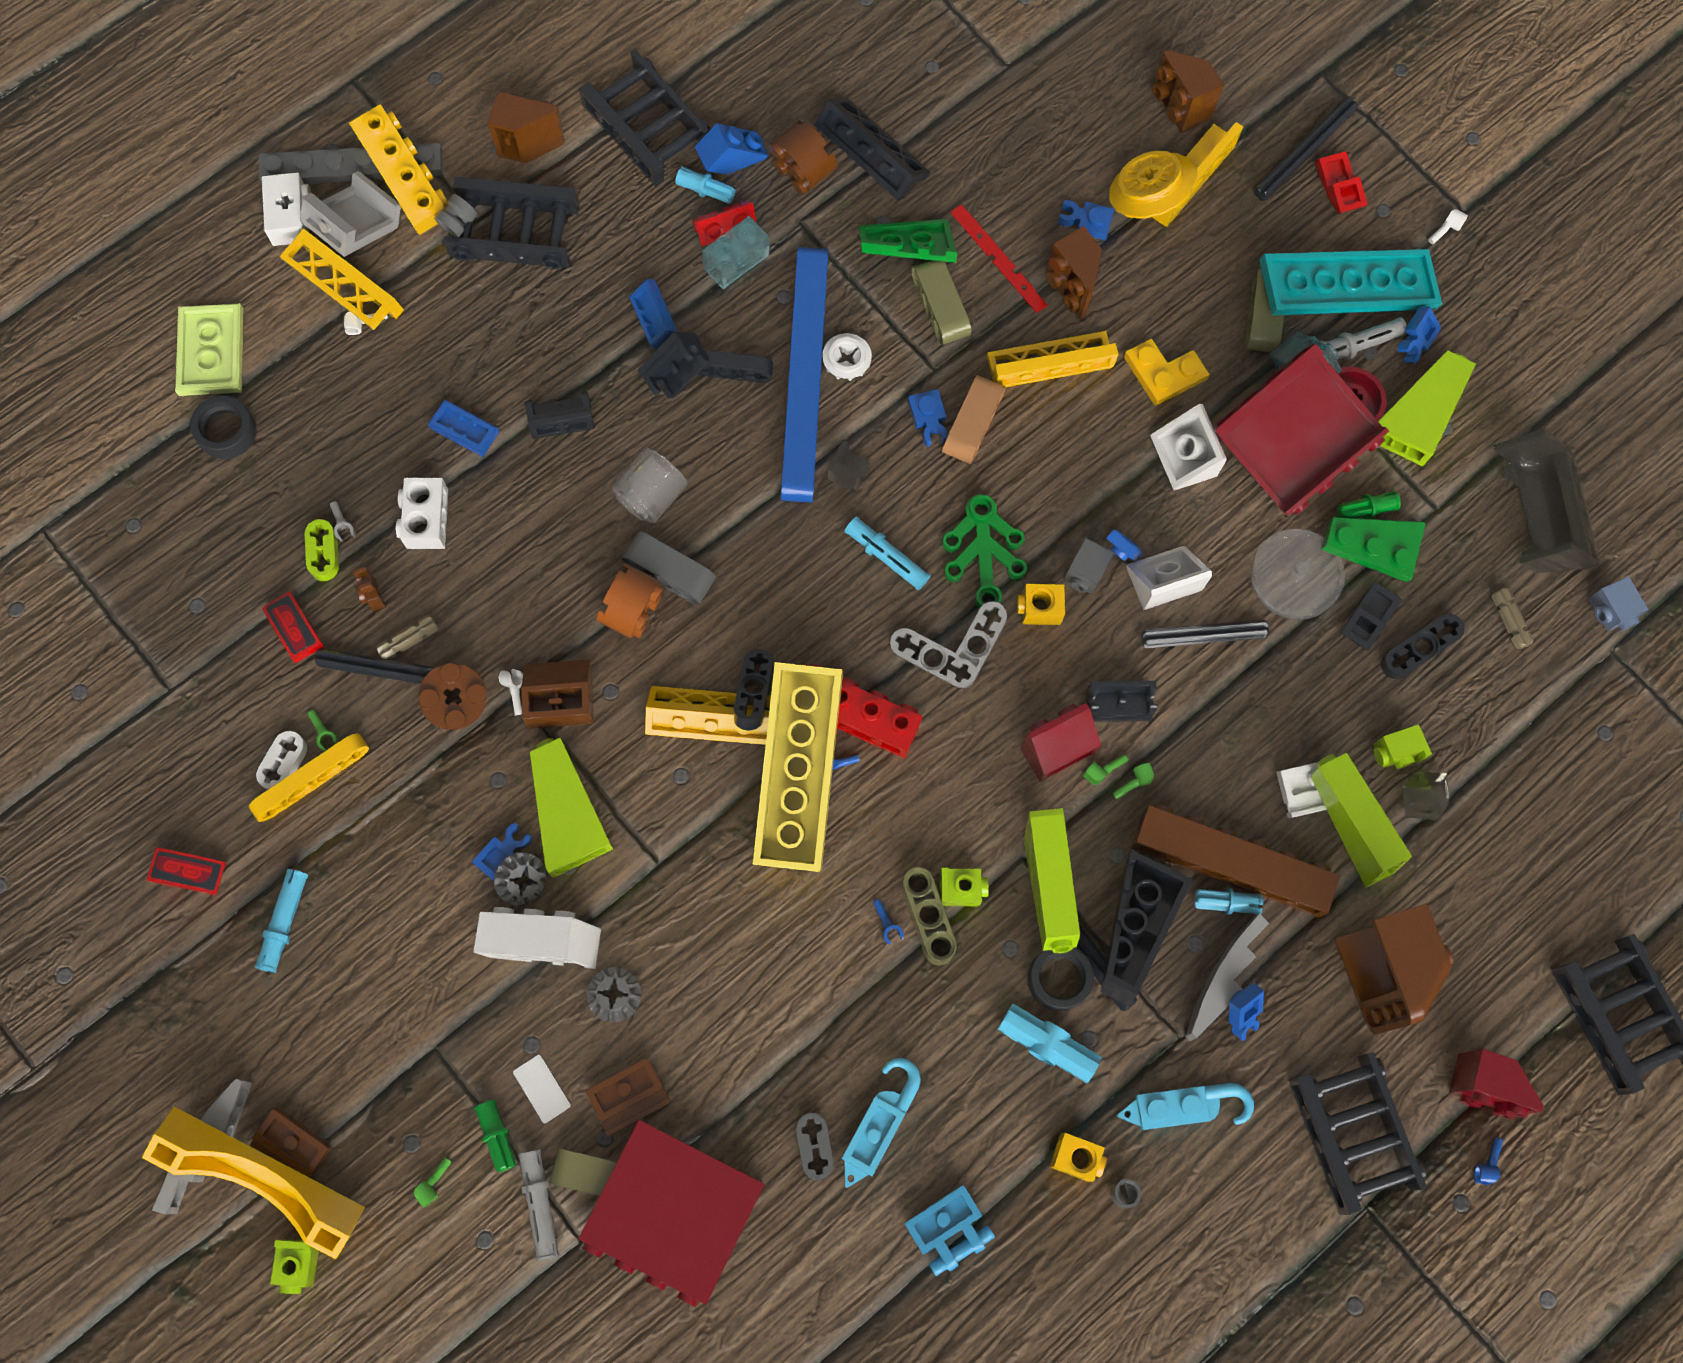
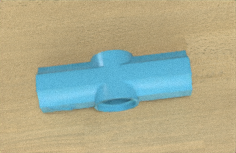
(1049, 1043)

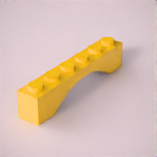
(194, 1147)

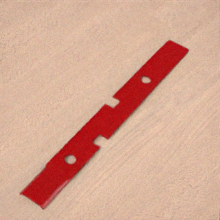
(1002, 261)

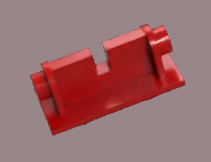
(715, 224)

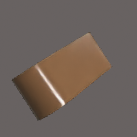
(974, 419)

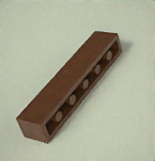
(1236, 861)

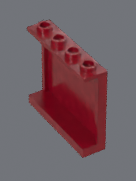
(1300, 430)
(670, 1214)

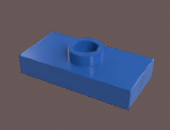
(652, 313)
(463, 428)
(1124, 546)

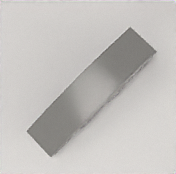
(1220, 983)
(222, 1115)

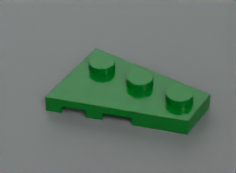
(910, 239)
(1376, 544)

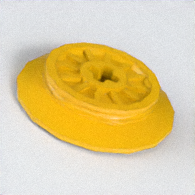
(1152, 184)

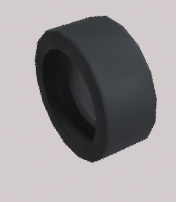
(213, 407)
(1050, 1001)

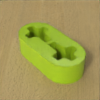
(314, 551)

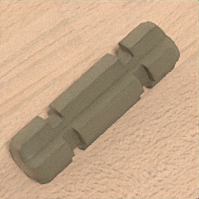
(1512, 618)
(407, 637)

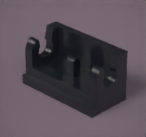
(674, 364)
(559, 416)
(1121, 700)

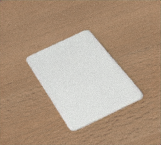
(541, 1089)

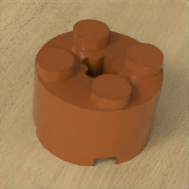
(629, 601)

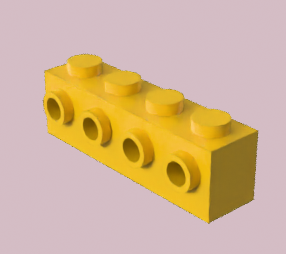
(399, 168)

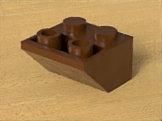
(1186, 89)
(524, 127)
(1074, 269)
(557, 694)

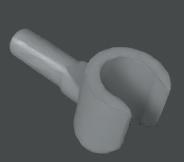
(340, 521)

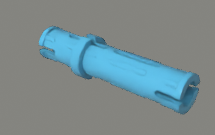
(859, 531)
(277, 933)

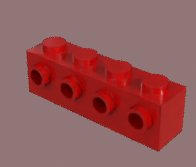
(876, 719)

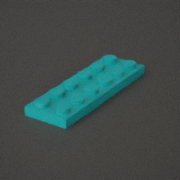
(1349, 281)

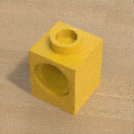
(1051, 594)
(1063, 1158)

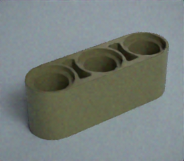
(941, 301)
(1262, 329)
(928, 932)
(581, 1171)

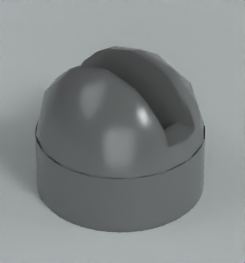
(1130, 1191)

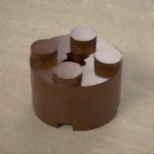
(802, 156)
(452, 677)

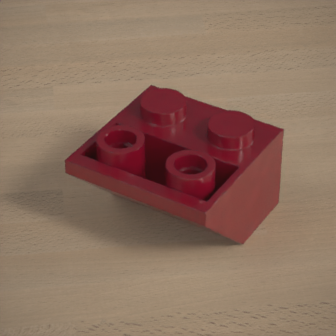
(1061, 742)
(1494, 1082)

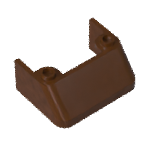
(1396, 968)

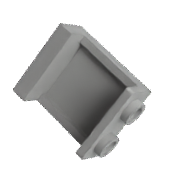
(352, 215)

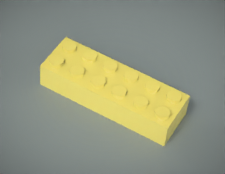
(798, 767)

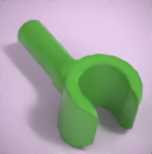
(321, 730)
(1096, 773)
(1144, 776)
(424, 1191)

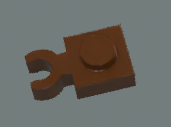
(368, 589)

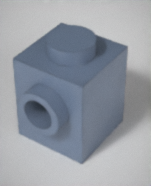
(1618, 605)

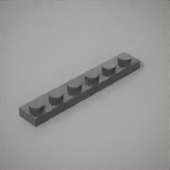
(339, 164)

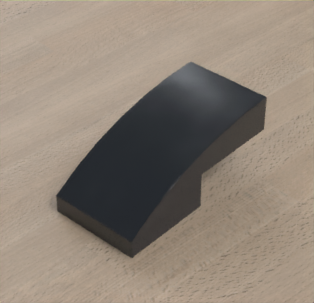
(1371, 616)

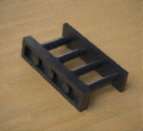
(631, 141)
(514, 195)
(1592, 1013)
(1335, 1159)

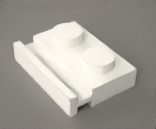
(1299, 790)

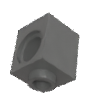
(1088, 567)

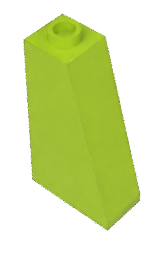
(1426, 408)
(566, 815)
(1359, 820)
(1052, 879)

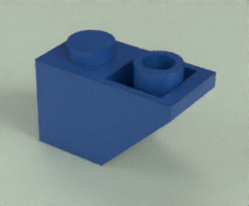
(730, 149)

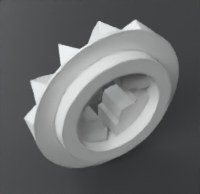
(847, 344)

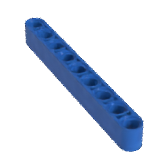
(804, 375)

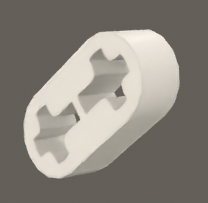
(276, 755)

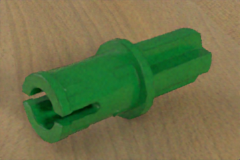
(1369, 505)
(495, 1136)

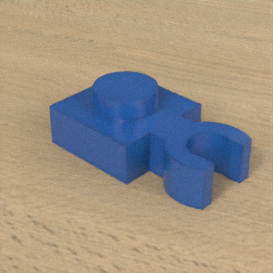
(1093, 217)
(1421, 333)
(928, 413)
(497, 851)
(1244, 1008)

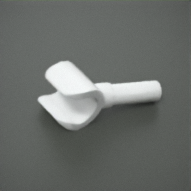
(1454, 220)
(353, 324)
(514, 683)

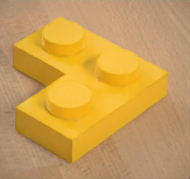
(1164, 379)

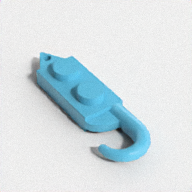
(1185, 1106)
(880, 1124)

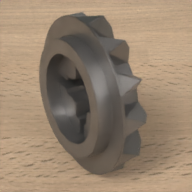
(513, 867)
(624, 1006)

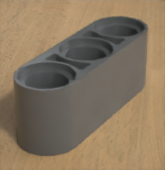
(670, 567)

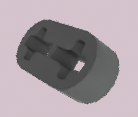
(806, 1148)

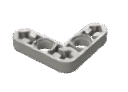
(962, 656)

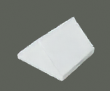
(1189, 449)
(1168, 576)

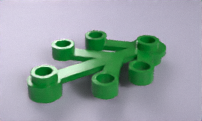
(984, 547)

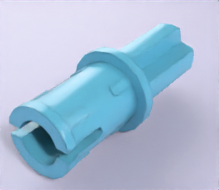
(704, 185)
(1228, 901)

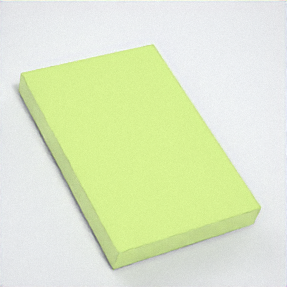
(209, 349)

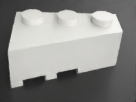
(537, 937)

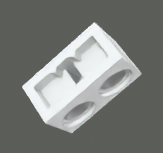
(430, 512)

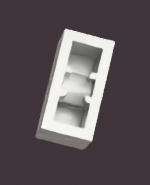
(283, 207)

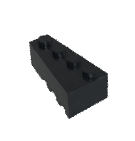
(1143, 916)

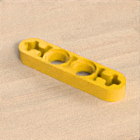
(308, 777)

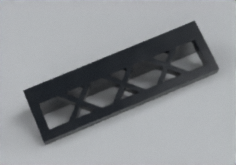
(870, 147)

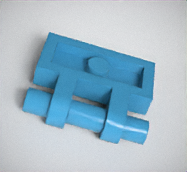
(942, 1221)

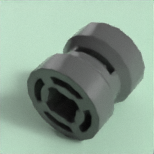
(455, 215)

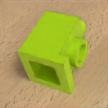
(1402, 748)
(952, 894)
(305, 1260)

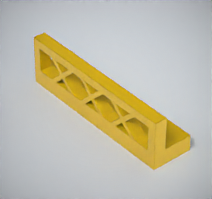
(1206, 157)
(348, 274)
(1052, 365)
(698, 721)

